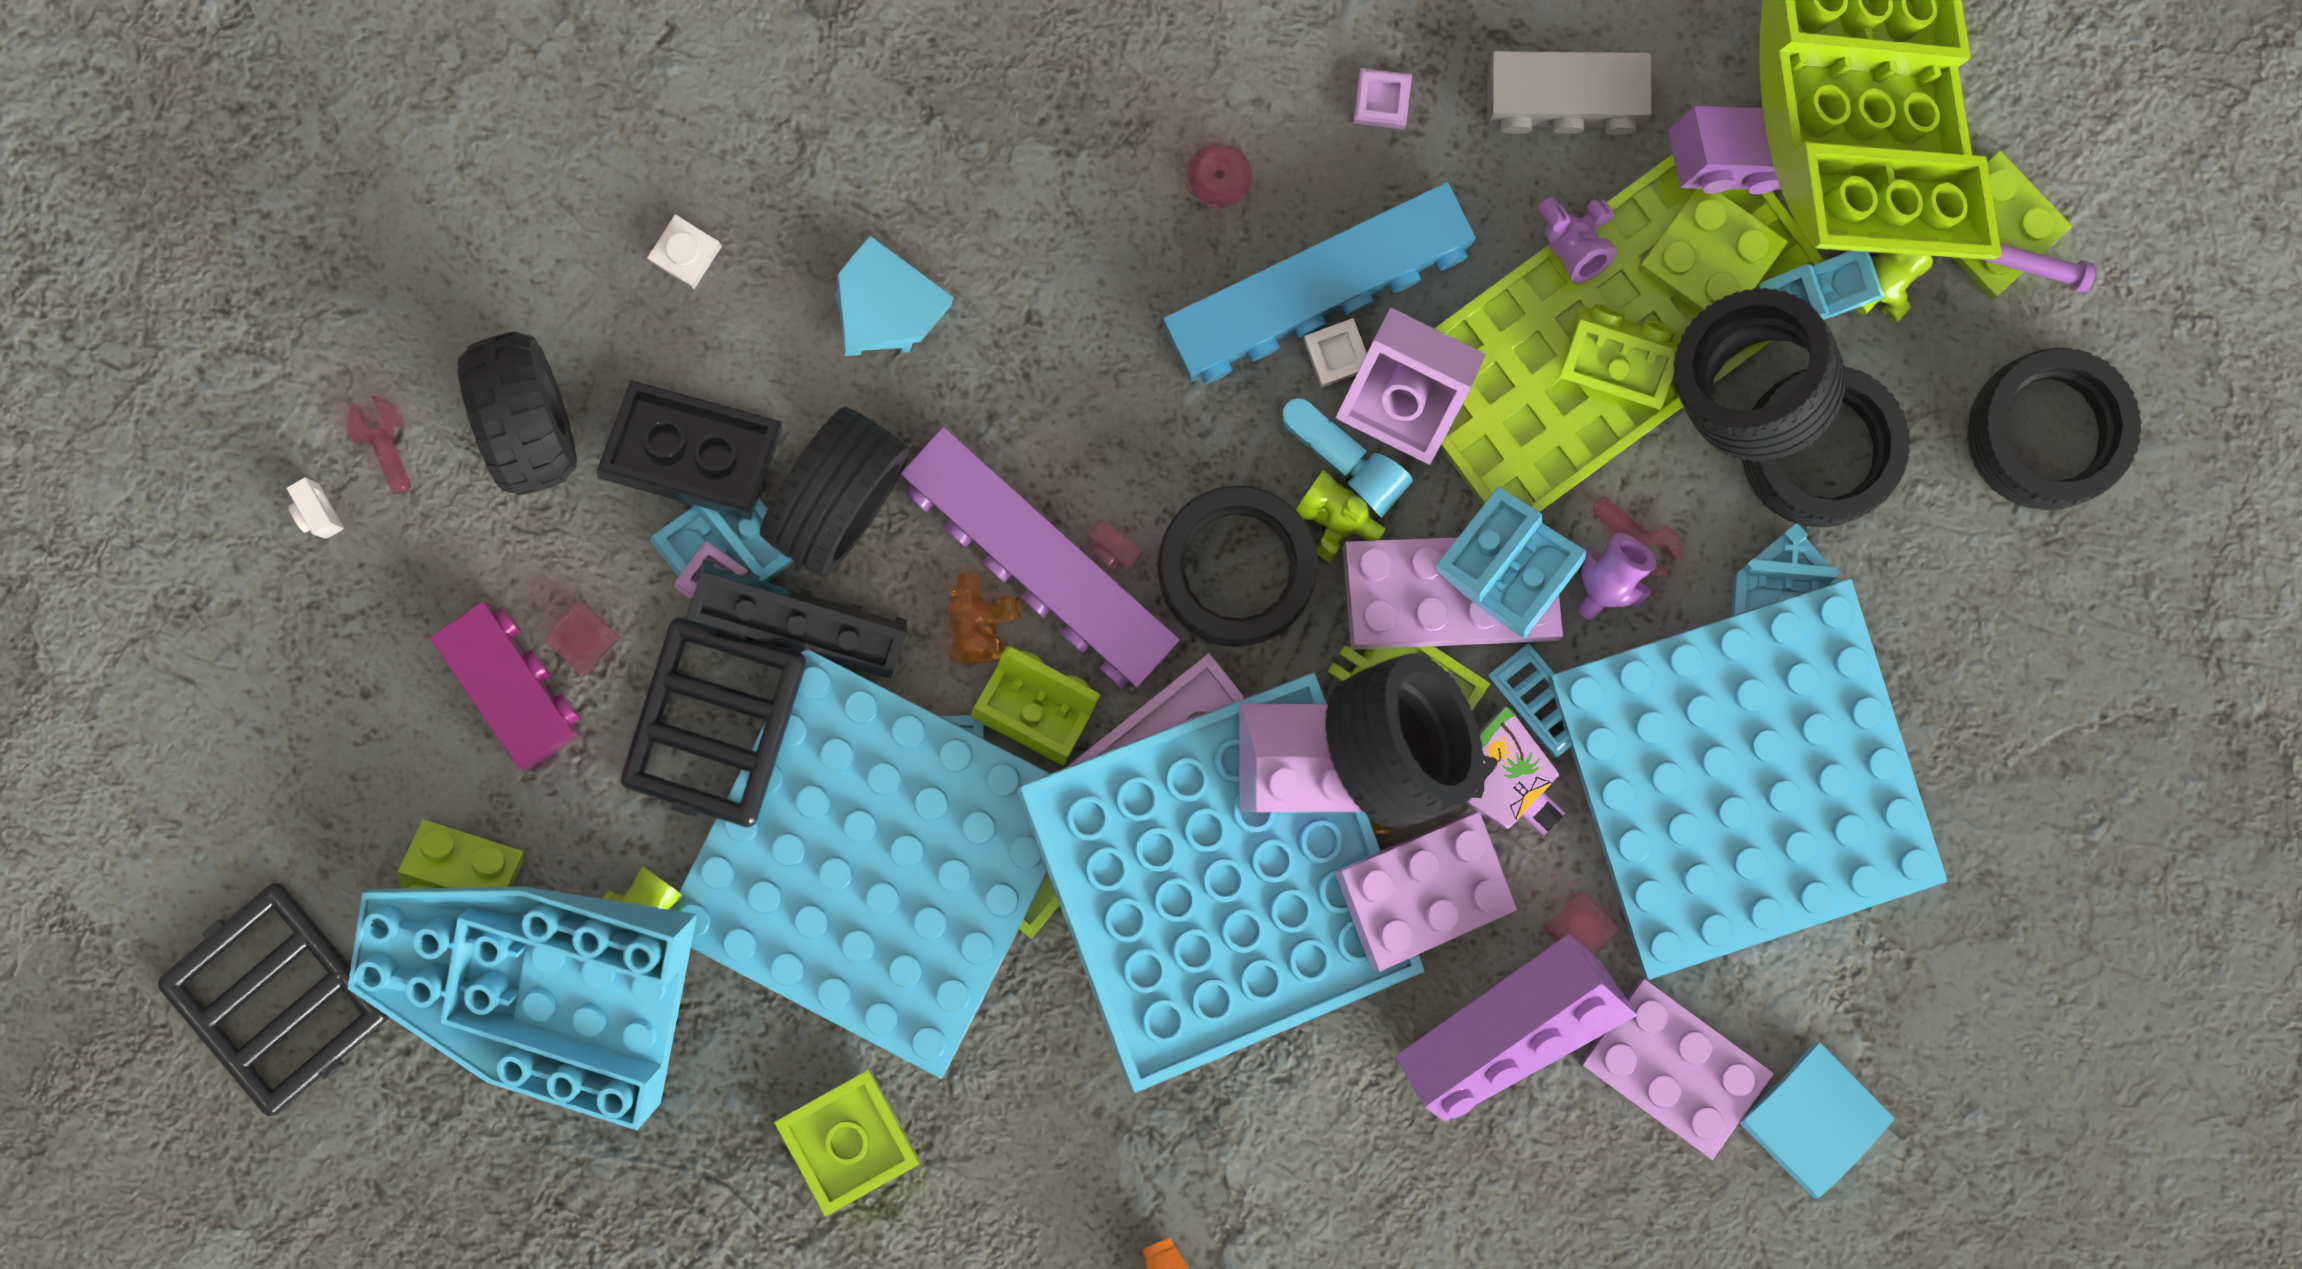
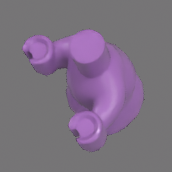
(1575, 238)
(1615, 576)

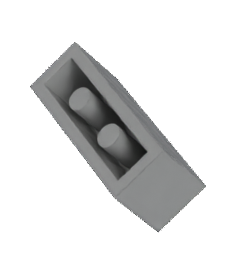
(1568, 91)

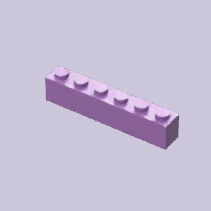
(1039, 558)

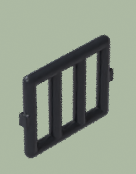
(758, 763)
(206, 1021)

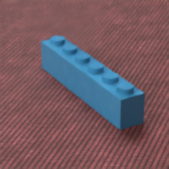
(1318, 283)

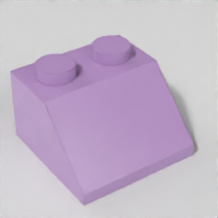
(1410, 386)
(1287, 761)

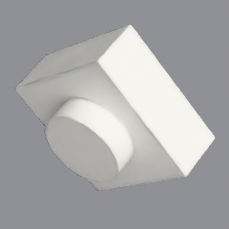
(684, 251)
(1335, 352)
(312, 509)

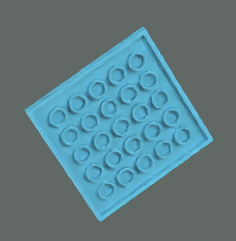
(1747, 779)
(875, 868)
(1195, 914)

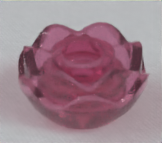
(1219, 192)

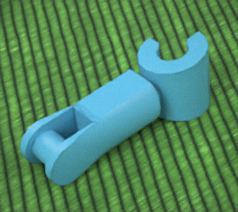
(1375, 479)

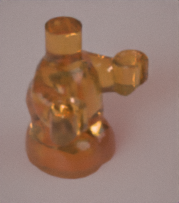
(974, 622)

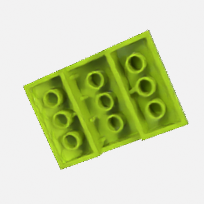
(1875, 126)

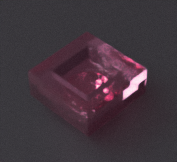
(1112, 547)
(581, 638)
(1583, 921)

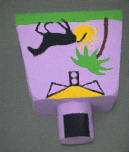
(1514, 776)

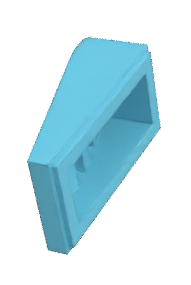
(1539, 729)

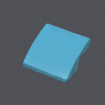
(730, 534)
(1511, 562)
(1817, 1120)

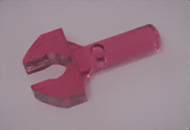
(381, 441)
(1621, 522)

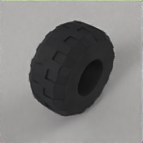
(516, 413)

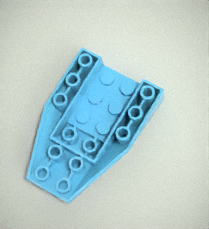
(532, 988)

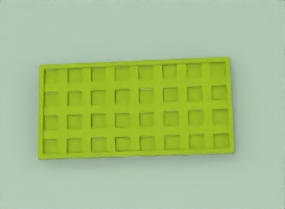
(1548, 434)

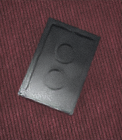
(689, 450)

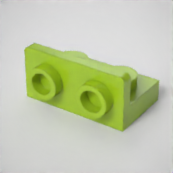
(1621, 355)

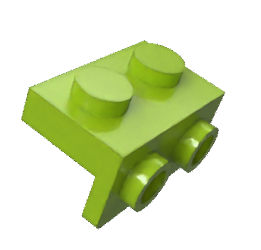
(1036, 704)
(457, 860)

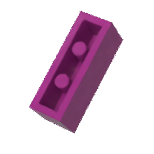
(507, 684)

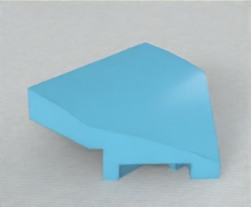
(885, 301)
(1780, 572)

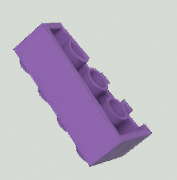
(1515, 1029)

